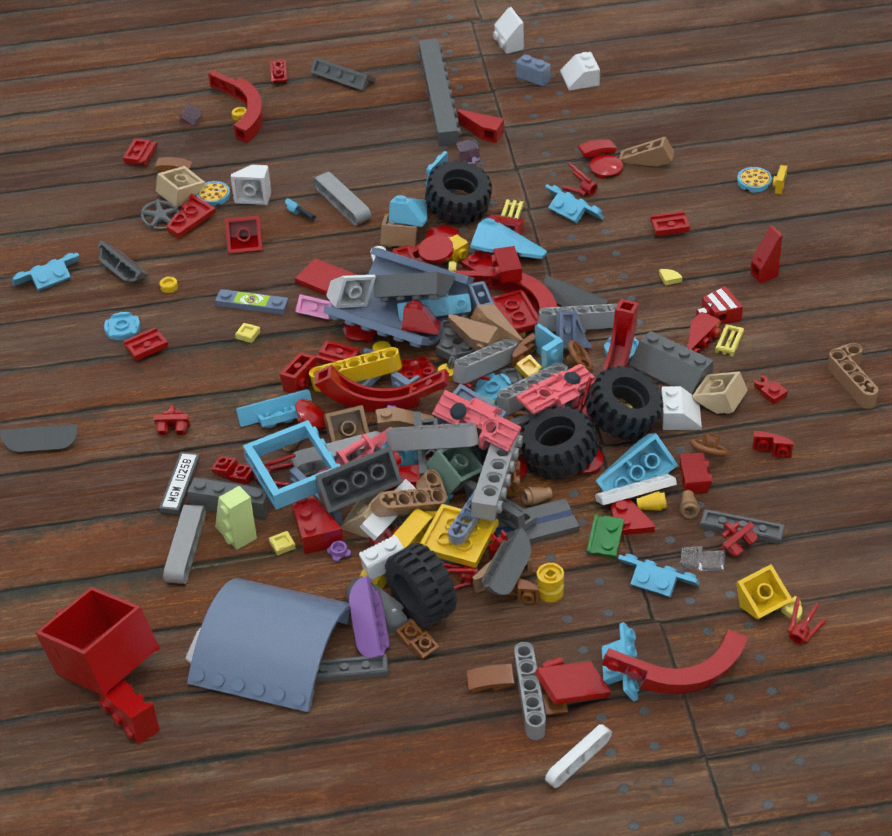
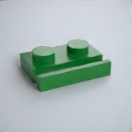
(605, 536)

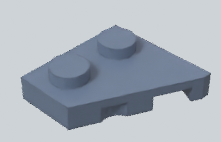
(569, 328)

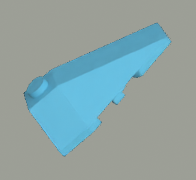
(408, 211)
(495, 235)
(641, 462)

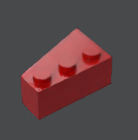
(315, 525)
(130, 712)

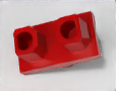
(172, 418)
(731, 544)

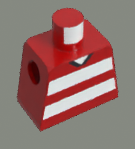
(722, 306)

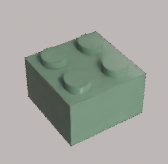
(455, 467)

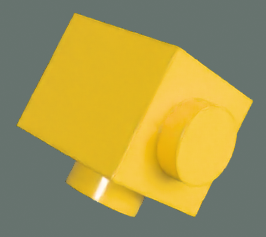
(460, 249)

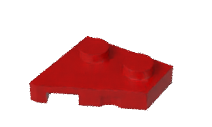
(477, 261)
(634, 519)

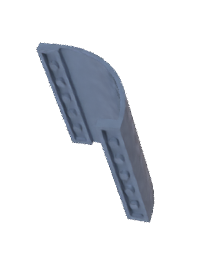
(385, 315)
(265, 642)

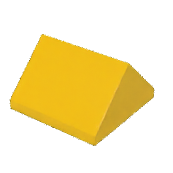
(762, 592)

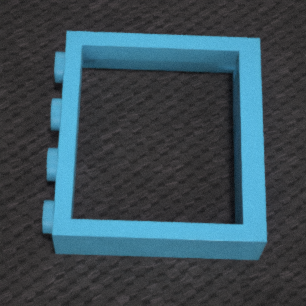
(278, 440)

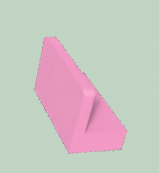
(312, 306)

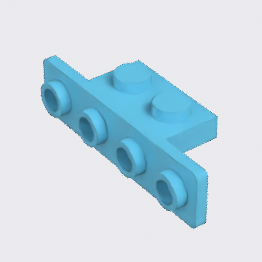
(569, 207)
(49, 274)
(444, 305)
(272, 410)
(654, 578)
(625, 646)

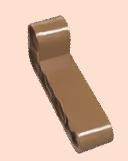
(844, 366)
(427, 497)

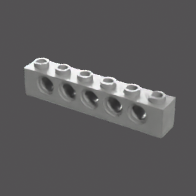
(493, 481)

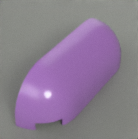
(368, 619)

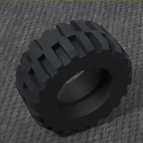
(460, 177)
(614, 416)
(564, 458)
(421, 584)

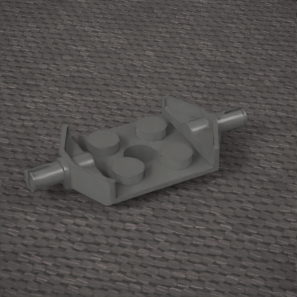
(447, 345)

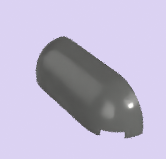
(120, 263)
(570, 295)
(39, 437)
(507, 564)
(392, 608)

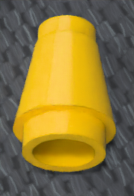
(654, 501)

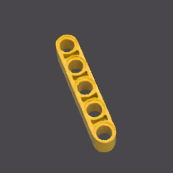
(364, 366)
(408, 533)

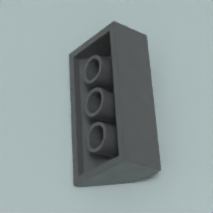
(412, 286)
(670, 362)
(358, 479)
(207, 492)

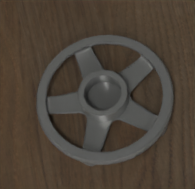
(159, 214)

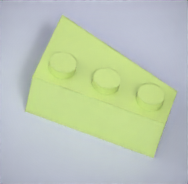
(236, 518)

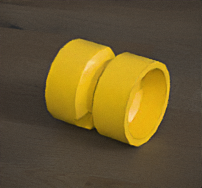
(550, 582)

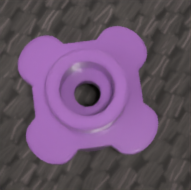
(338, 550)

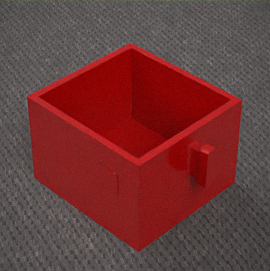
(97, 640)

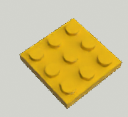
(467, 553)

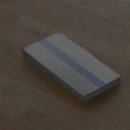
(552, 521)

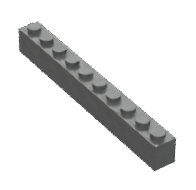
(439, 92)

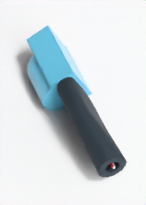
(296, 209)

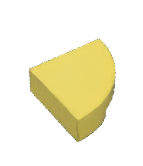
(670, 276)
(788, 610)

